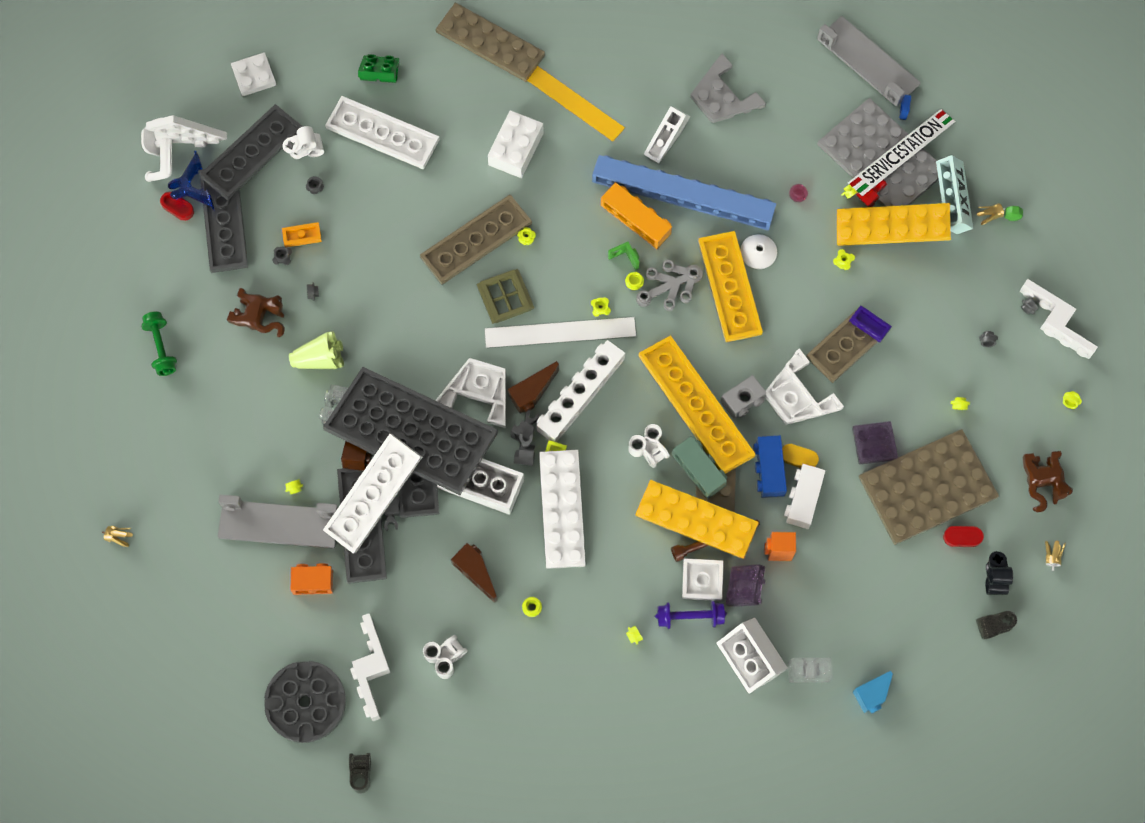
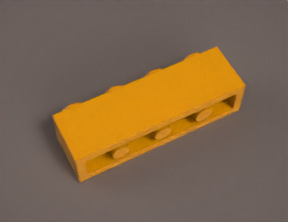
(636, 215)

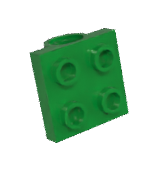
(379, 68)

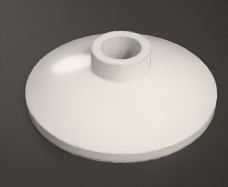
(755, 258)

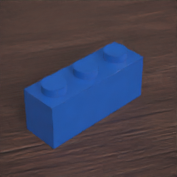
(770, 466)

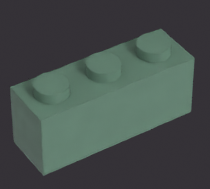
(700, 467)

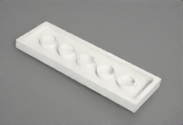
(382, 132)
(372, 493)
(562, 509)

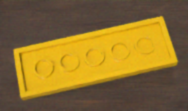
(893, 224)
(730, 286)
(697, 519)

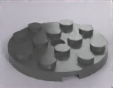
(309, 722)

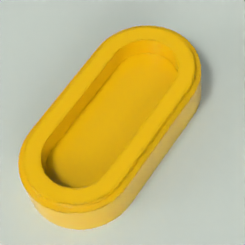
(798, 456)

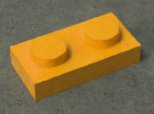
(301, 234)

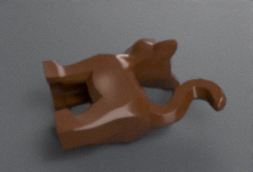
(255, 311)
(1044, 476)

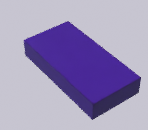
(870, 323)

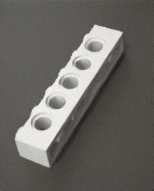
(554, 431)

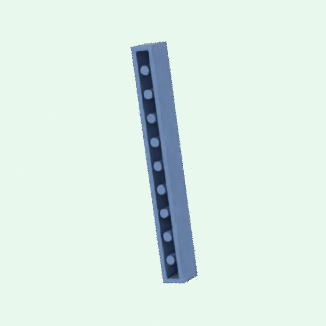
(684, 192)

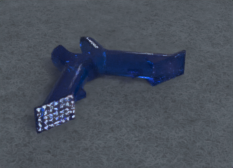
(185, 187)

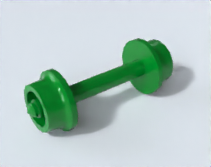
(153, 322)

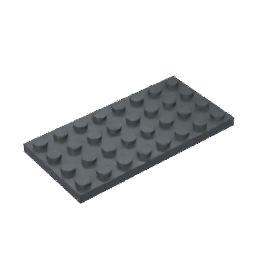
(443, 436)

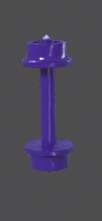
(716, 613)

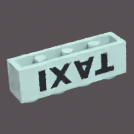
(954, 191)

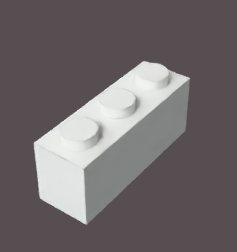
(804, 496)

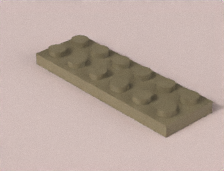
(490, 42)
(475, 239)

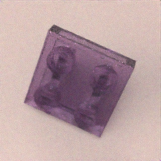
(874, 442)
(745, 585)

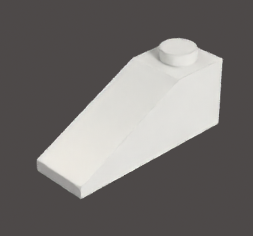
(666, 134)

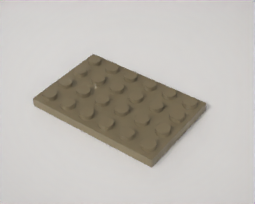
(928, 486)

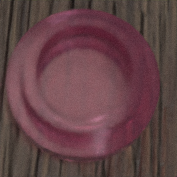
(798, 193)

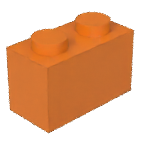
(780, 546)
(312, 579)

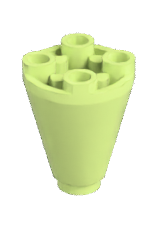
(319, 353)

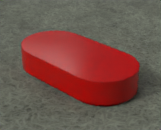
(178, 207)
(963, 536)

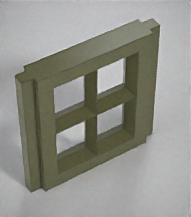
(489, 302)

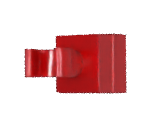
(871, 196)

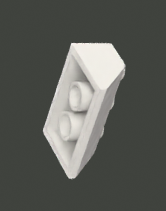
(751, 655)

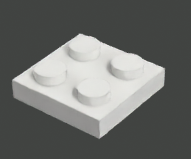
(253, 74)
(702, 579)

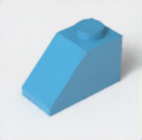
(873, 693)

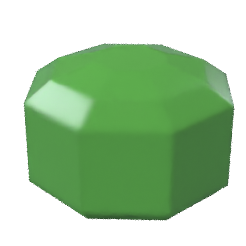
(1013, 213)

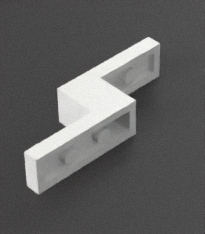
(1058, 318)
(370, 668)

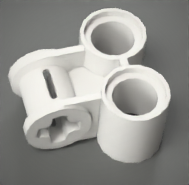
(304, 144)
(651, 447)
(445, 655)

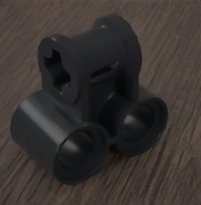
(998, 574)

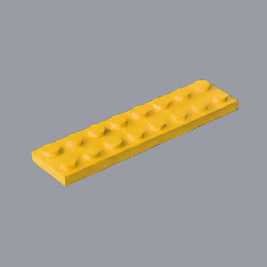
(696, 404)

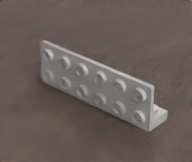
(868, 60)
(275, 523)

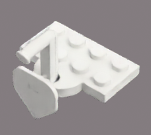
(162, 132)

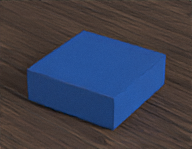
(905, 107)

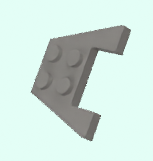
(717, 99)

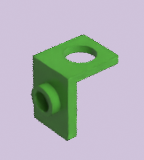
(625, 248)

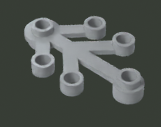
(671, 284)

